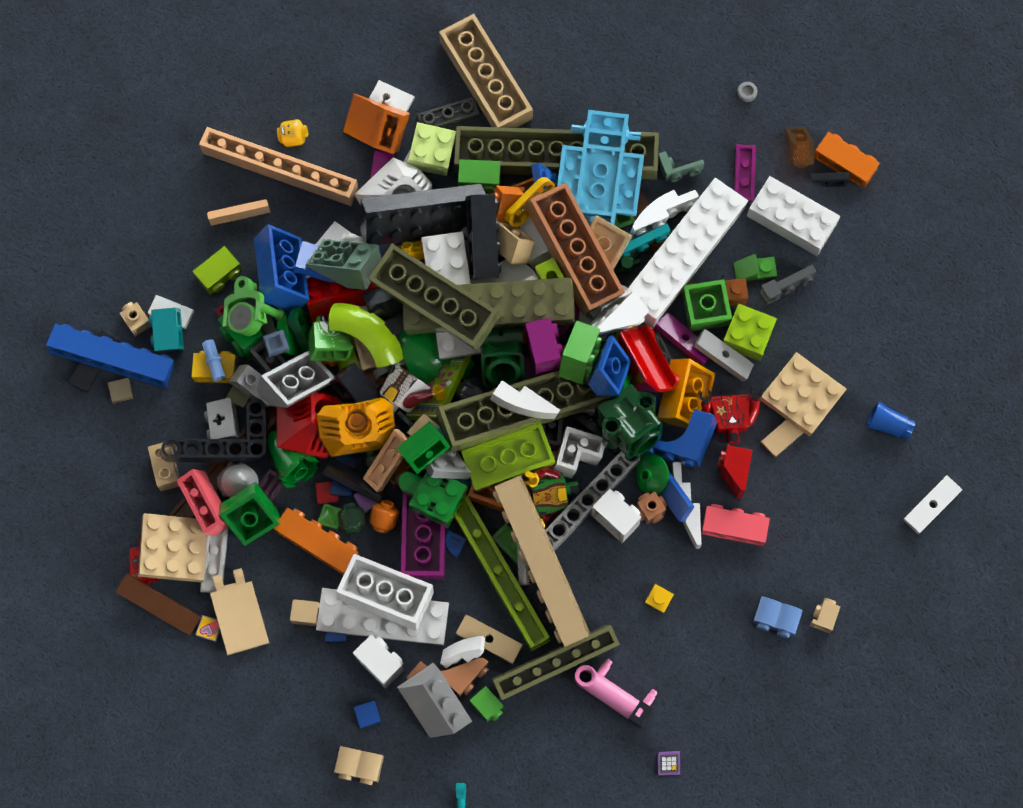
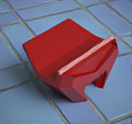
(648, 365)
(299, 425)

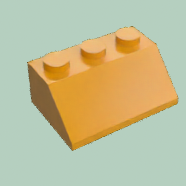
(679, 404)

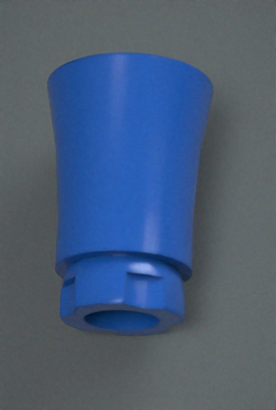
(890, 421)

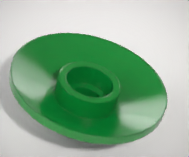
(652, 474)

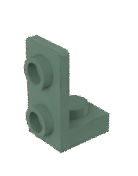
(675, 174)

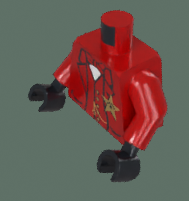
(732, 412)

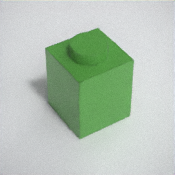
(487, 704)

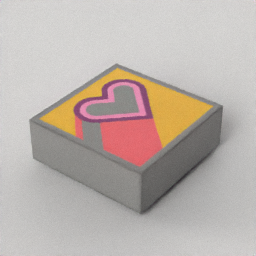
(208, 629)

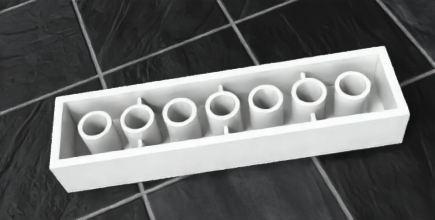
(686, 249)

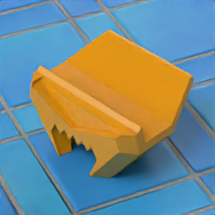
(356, 426)

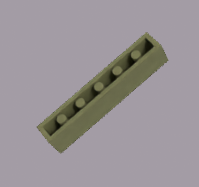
(554, 662)

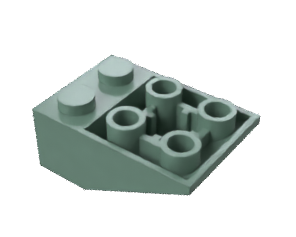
(345, 262)

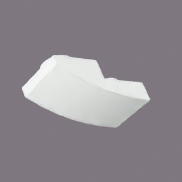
(465, 649)

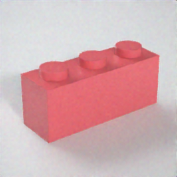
(203, 501)
(735, 525)

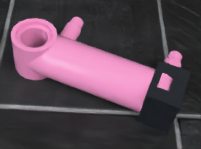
(614, 696)

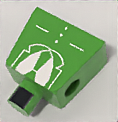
(327, 344)

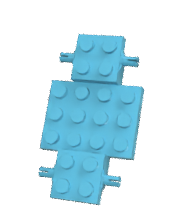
(600, 172)

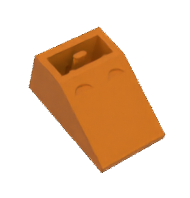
(376, 124)

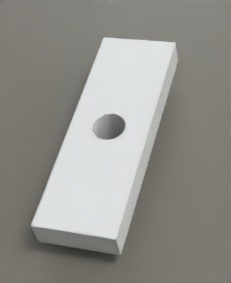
(940, 496)

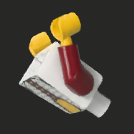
(408, 391)

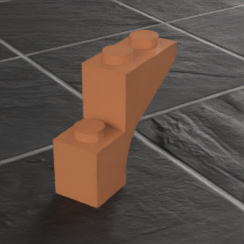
(460, 677)

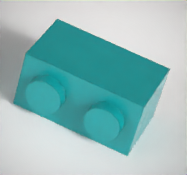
(166, 329)

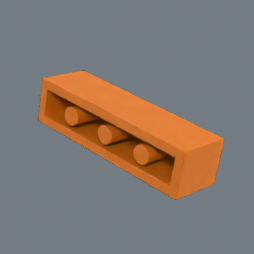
(315, 540)

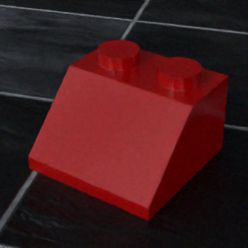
(735, 468)

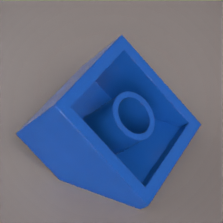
(609, 369)

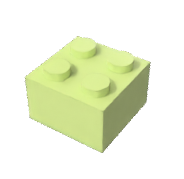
(432, 148)

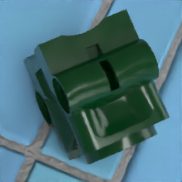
(502, 357)
(630, 422)

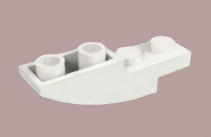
(660, 210)

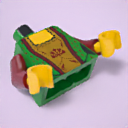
(549, 492)

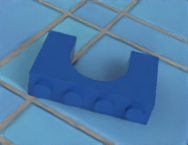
(692, 444)

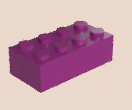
(543, 346)
(421, 545)

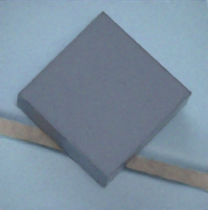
(276, 343)

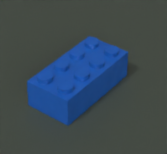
(276, 260)

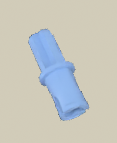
(213, 360)

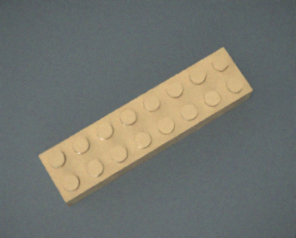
(542, 560)

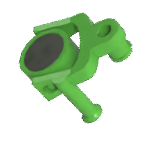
(245, 317)

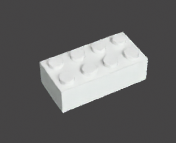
(793, 216)
(385, 592)

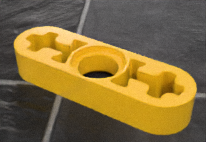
(516, 210)

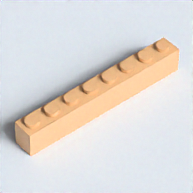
(279, 166)

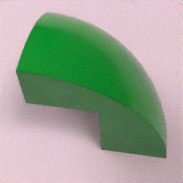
(422, 355)

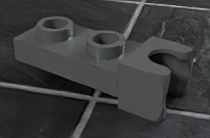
(772, 290)

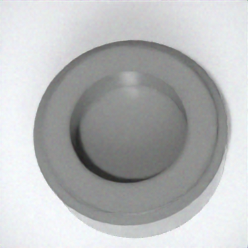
(747, 91)

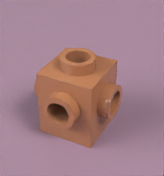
(651, 515)

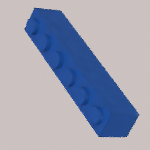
(110, 355)

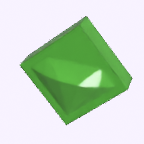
(329, 517)

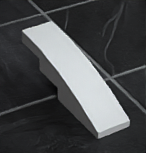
(692, 523)

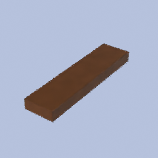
(158, 604)

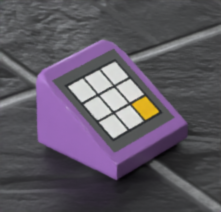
(668, 763)

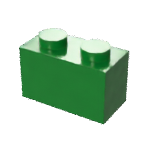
(423, 447)

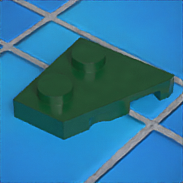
(300, 325)

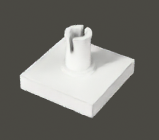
(392, 96)

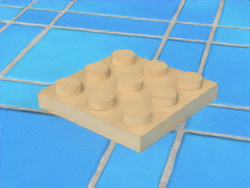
(803, 394)
(172, 548)

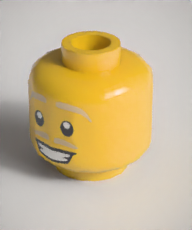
(292, 133)

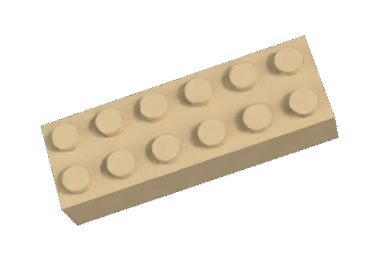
(485, 74)

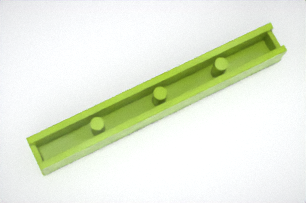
(501, 575)

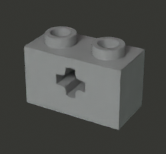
(222, 420)

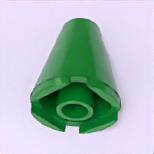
(289, 464)

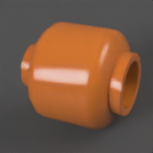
(384, 516)

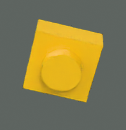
(659, 598)

